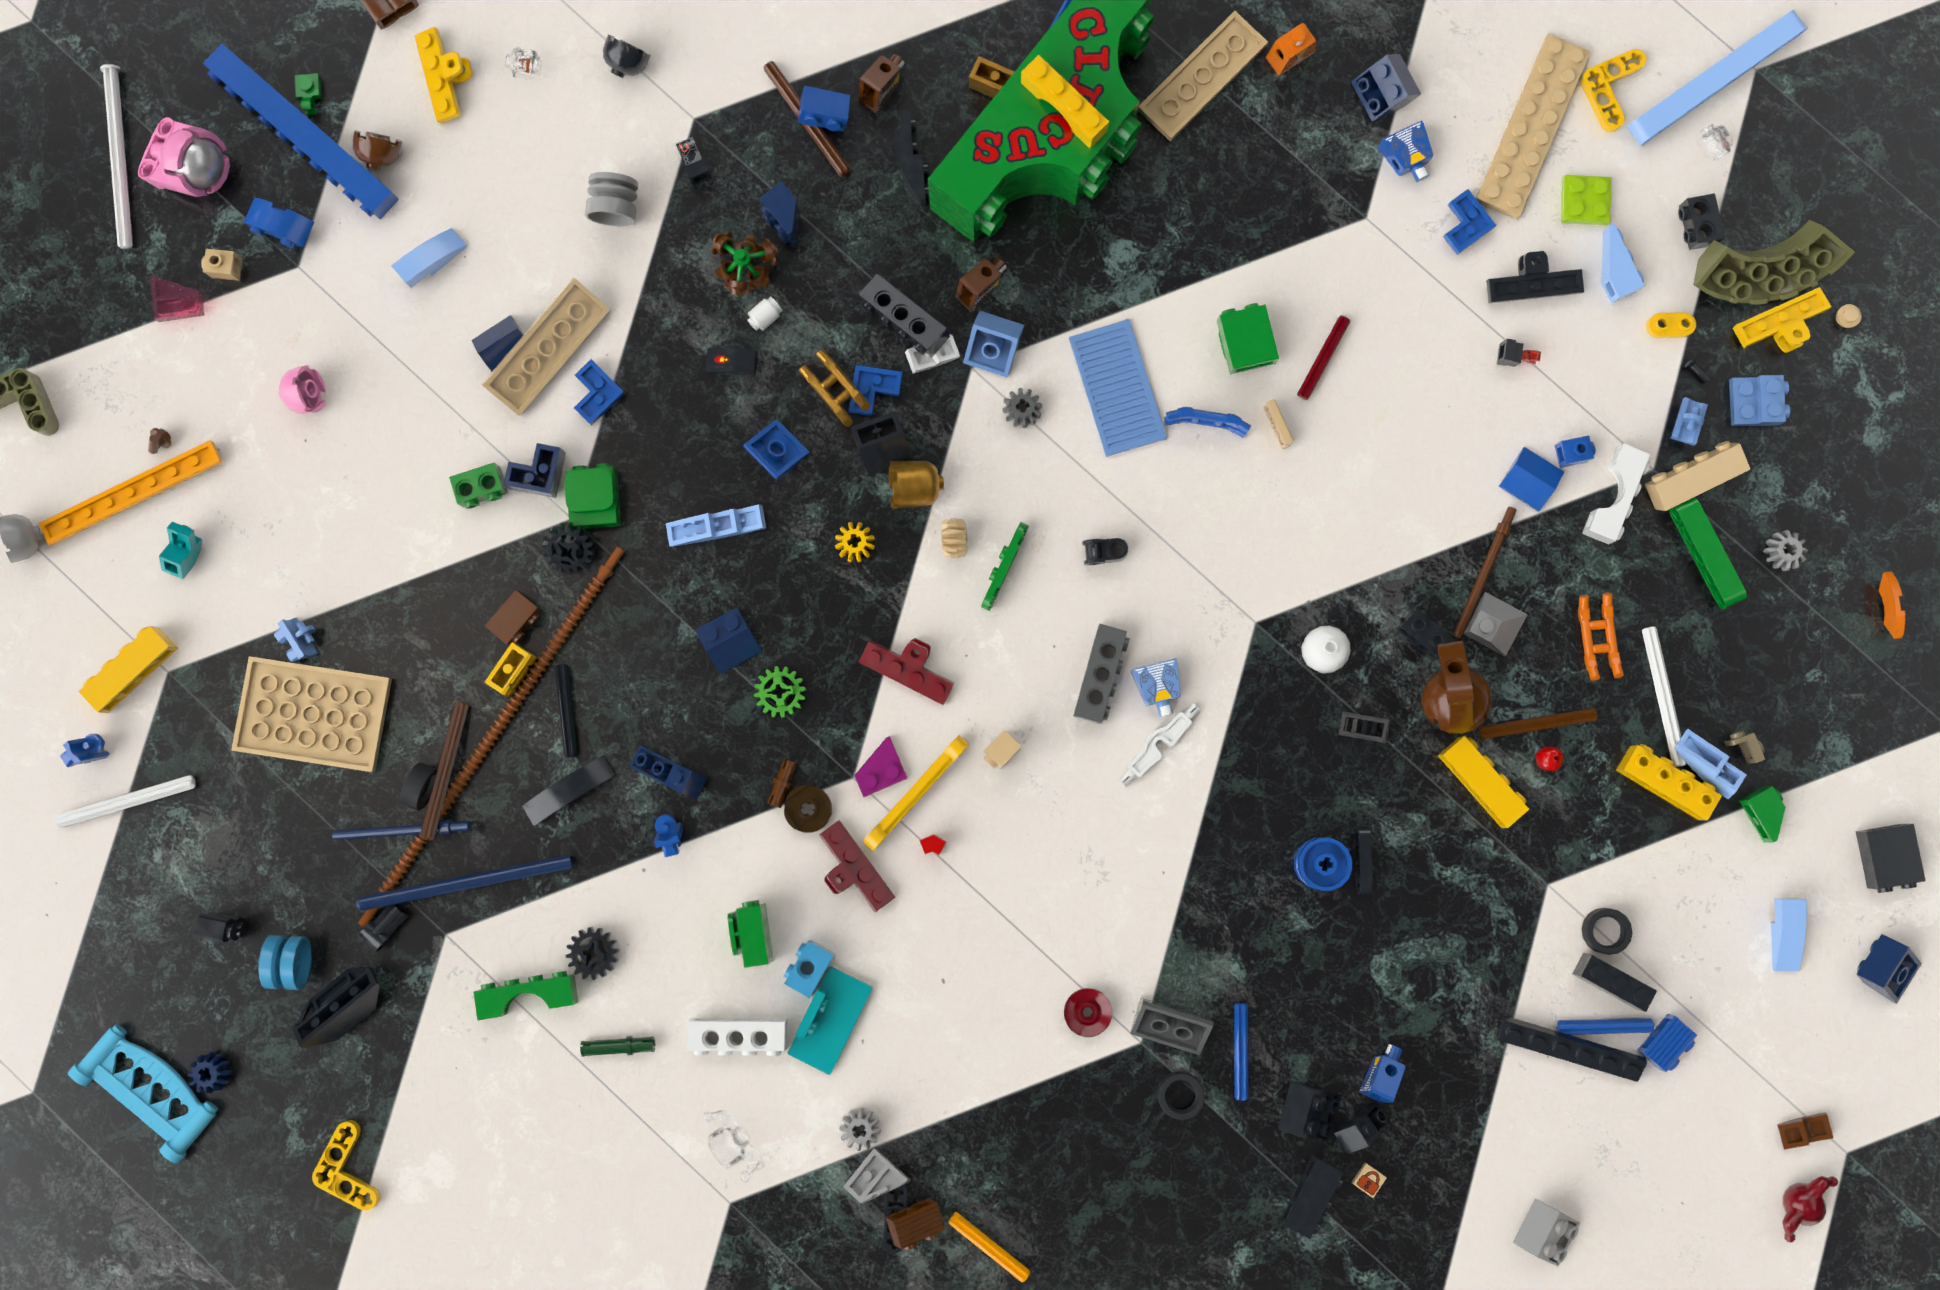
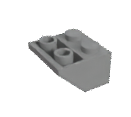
(1546, 1233)

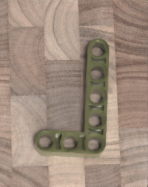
(25, 395)

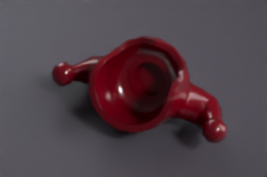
(1805, 1204)

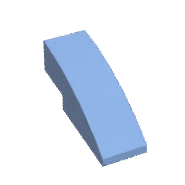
(429, 257)
(1710, 764)
(1788, 934)

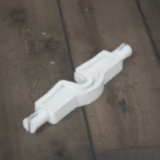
(1150, 753)

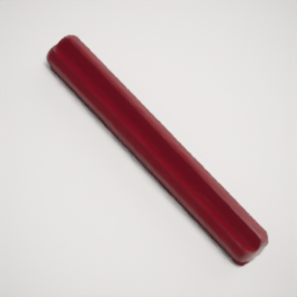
(1323, 357)

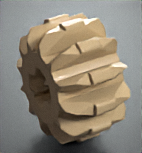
(954, 537)

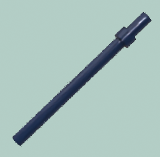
(444, 827)

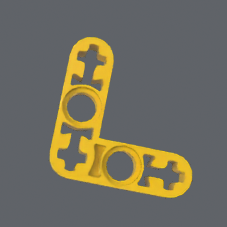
(1603, 80)
(337, 1175)

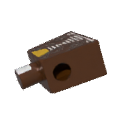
(880, 82)
(979, 283)

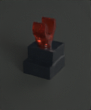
(1512, 353)

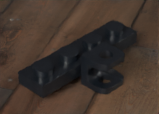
(1534, 281)

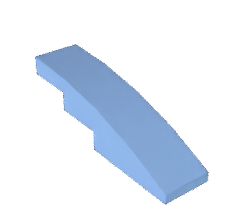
(716, 525)

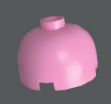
(302, 390)

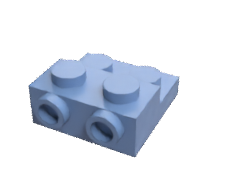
(1759, 401)

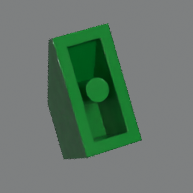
(1765, 812)

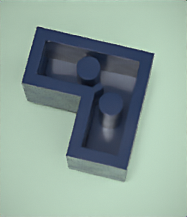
(542, 476)

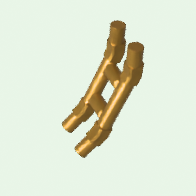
(822, 388)

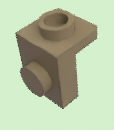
(1750, 746)

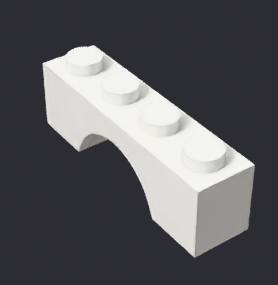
(1627, 467)

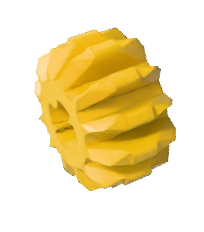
(847, 538)

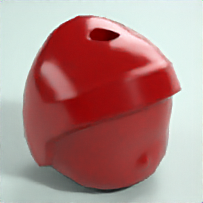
(1549, 758)

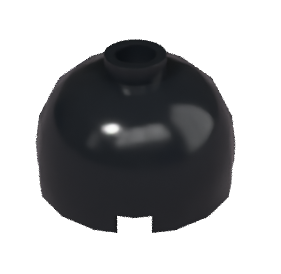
(624, 57)

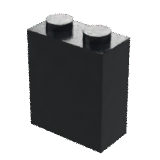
(1890, 857)

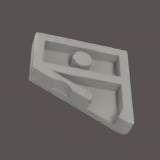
(874, 1178)

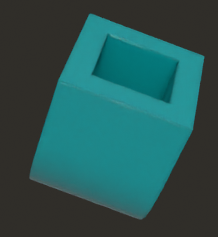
(181, 551)

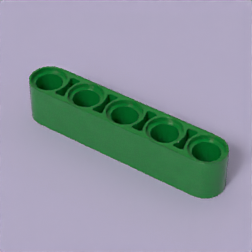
(1708, 553)

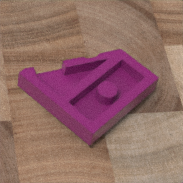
(880, 769)

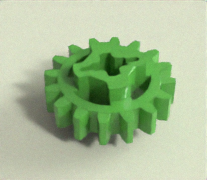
(778, 681)

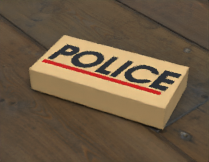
(1278, 424)

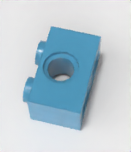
(803, 982)

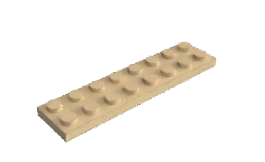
(1532, 126)

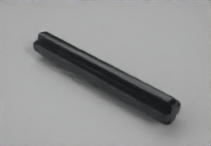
(566, 710)

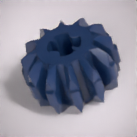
(217, 1070)

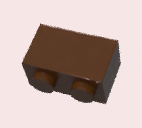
(514, 618)

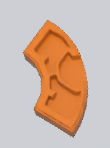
(1894, 617)

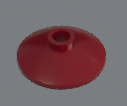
(1087, 1025)

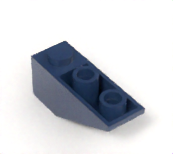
(668, 772)

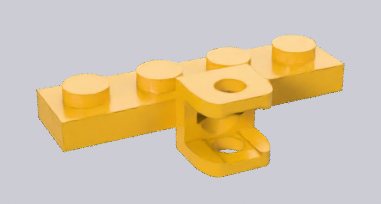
(441, 73)
(1784, 322)

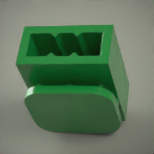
(1247, 338)
(593, 496)
(751, 934)

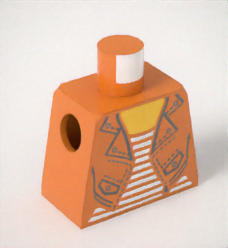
(1294, 46)

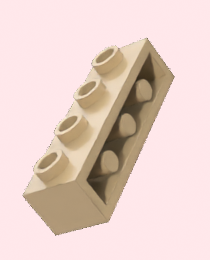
(1697, 476)

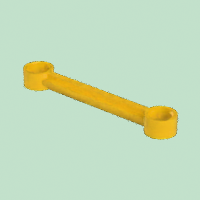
(915, 793)

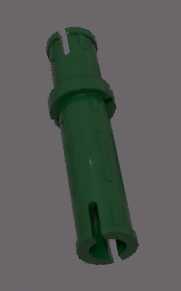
(618, 1046)

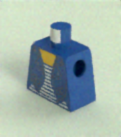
(1408, 151)
(1377, 1083)

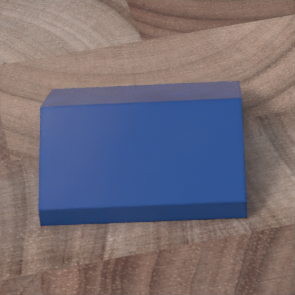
(776, 449)
(1531, 479)

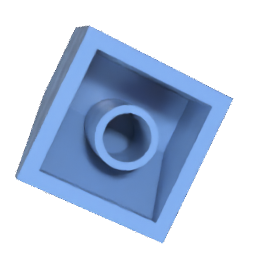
(993, 343)

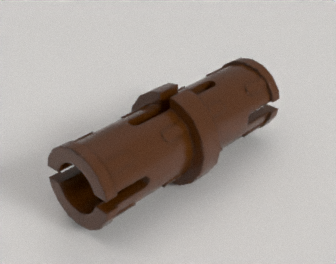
(782, 783)

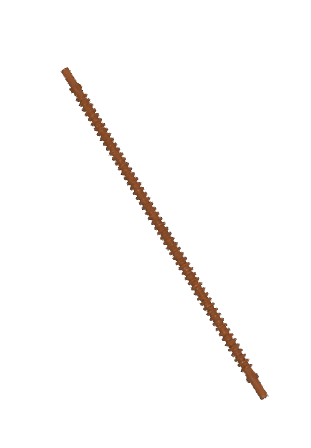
(508, 712)

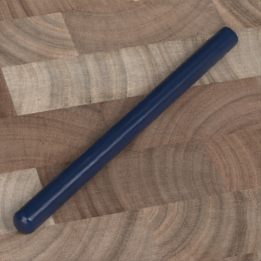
(464, 882)

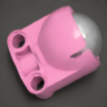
(184, 159)

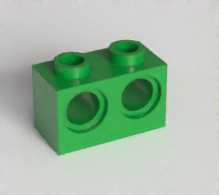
(477, 479)

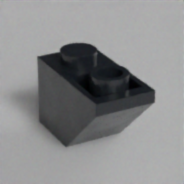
(1362, 1128)

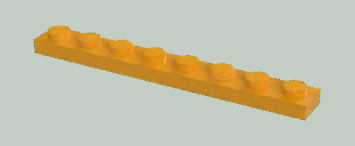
(130, 492)

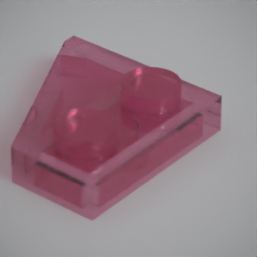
(174, 301)

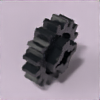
(568, 547)
(602, 955)

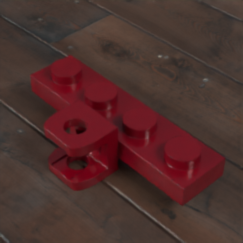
(908, 668)
(854, 868)

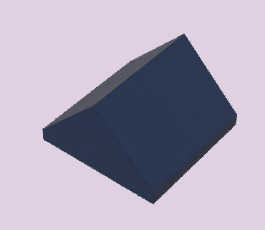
(497, 341)

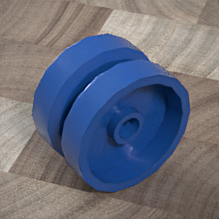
(1337, 866)

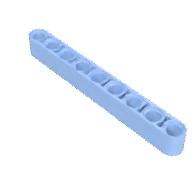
(1717, 77)

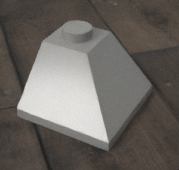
(1495, 624)

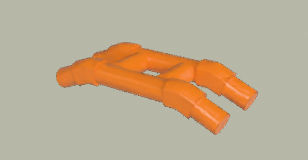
(1609, 647)

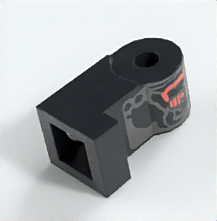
(693, 161)

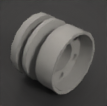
(611, 199)

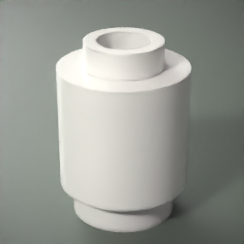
(764, 314)

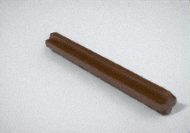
(1538, 723)

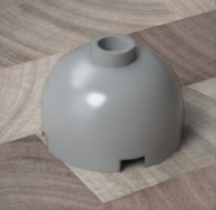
(19, 537)

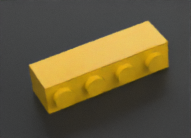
(127, 669)
(1483, 781)

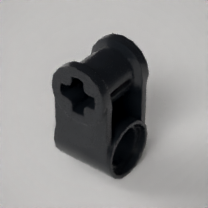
(1102, 551)

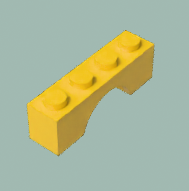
(1050, 86)

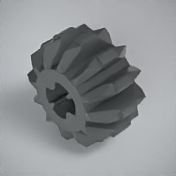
(1013, 405)

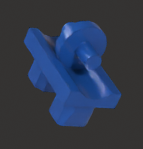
(84, 750)
(668, 835)

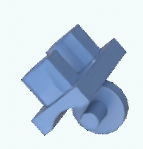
(1689, 421)
(298, 637)

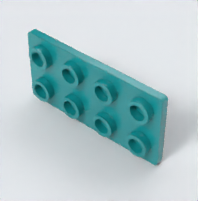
(829, 1020)

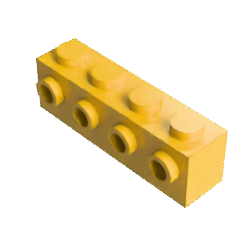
(1669, 782)

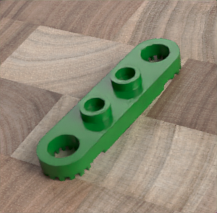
(999, 574)

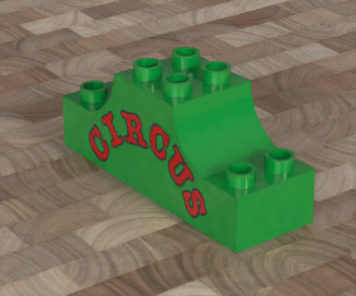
(1026, 144)

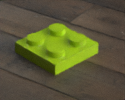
(1586, 200)

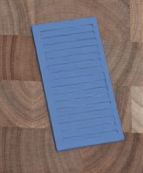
(1117, 388)

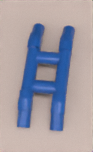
(1226, 421)

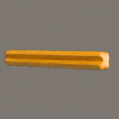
(989, 1247)

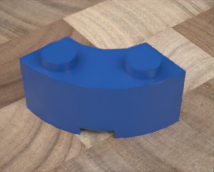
(285, 225)

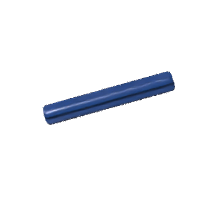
(1605, 1026)
(1241, 1051)

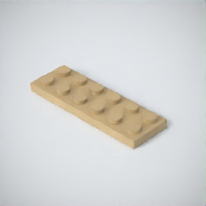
(1202, 76)
(546, 346)

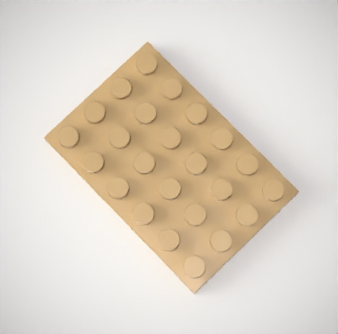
(311, 714)

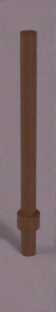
(1502, 530)

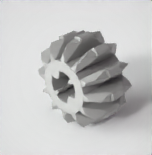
(1785, 541)
(857, 1121)

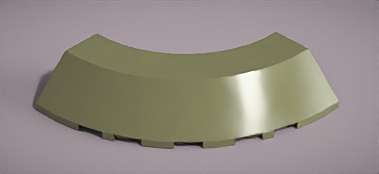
(1773, 271)

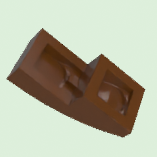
(1804, 1130)

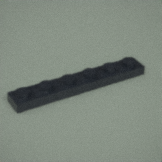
(1571, 1048)

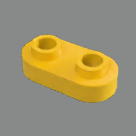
(1672, 325)

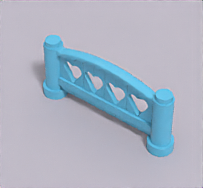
(100, 1066)

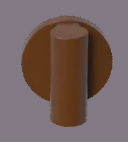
(158, 438)

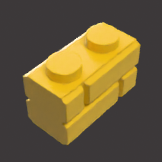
(510, 669)

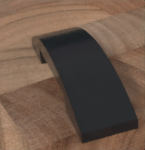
(568, 789)

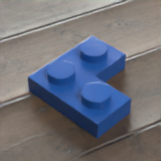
(1473, 219)
(872, 382)
(602, 393)

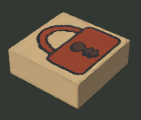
(1369, 1180)

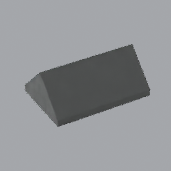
(1171, 1026)

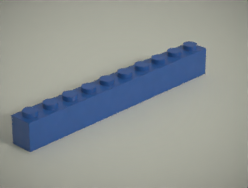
(303, 133)

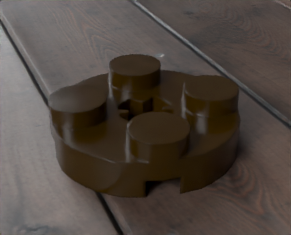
(805, 822)

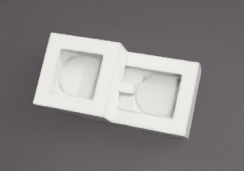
(923, 362)

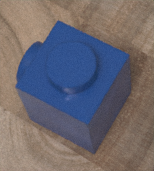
(1575, 451)

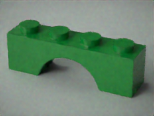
(555, 991)

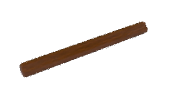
(815, 132)
(444, 771)

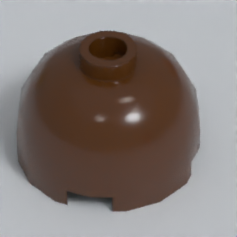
(375, 149)

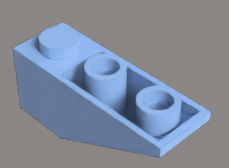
(1618, 271)

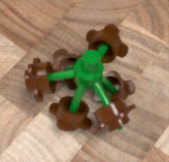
(742, 258)

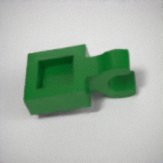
(307, 91)

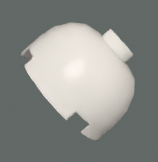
(1326, 649)

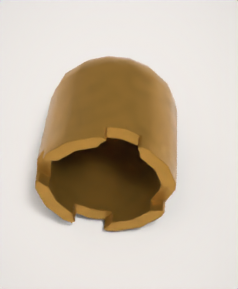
(914, 483)

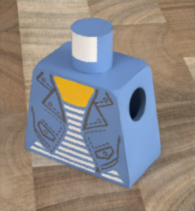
(1158, 684)

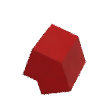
(932, 844)

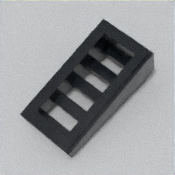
(1384, 732)

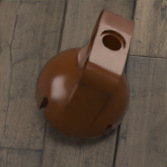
(1456, 694)

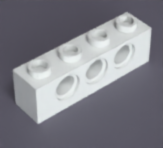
(774, 1028)

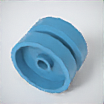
(285, 962)

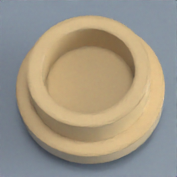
(1848, 316)

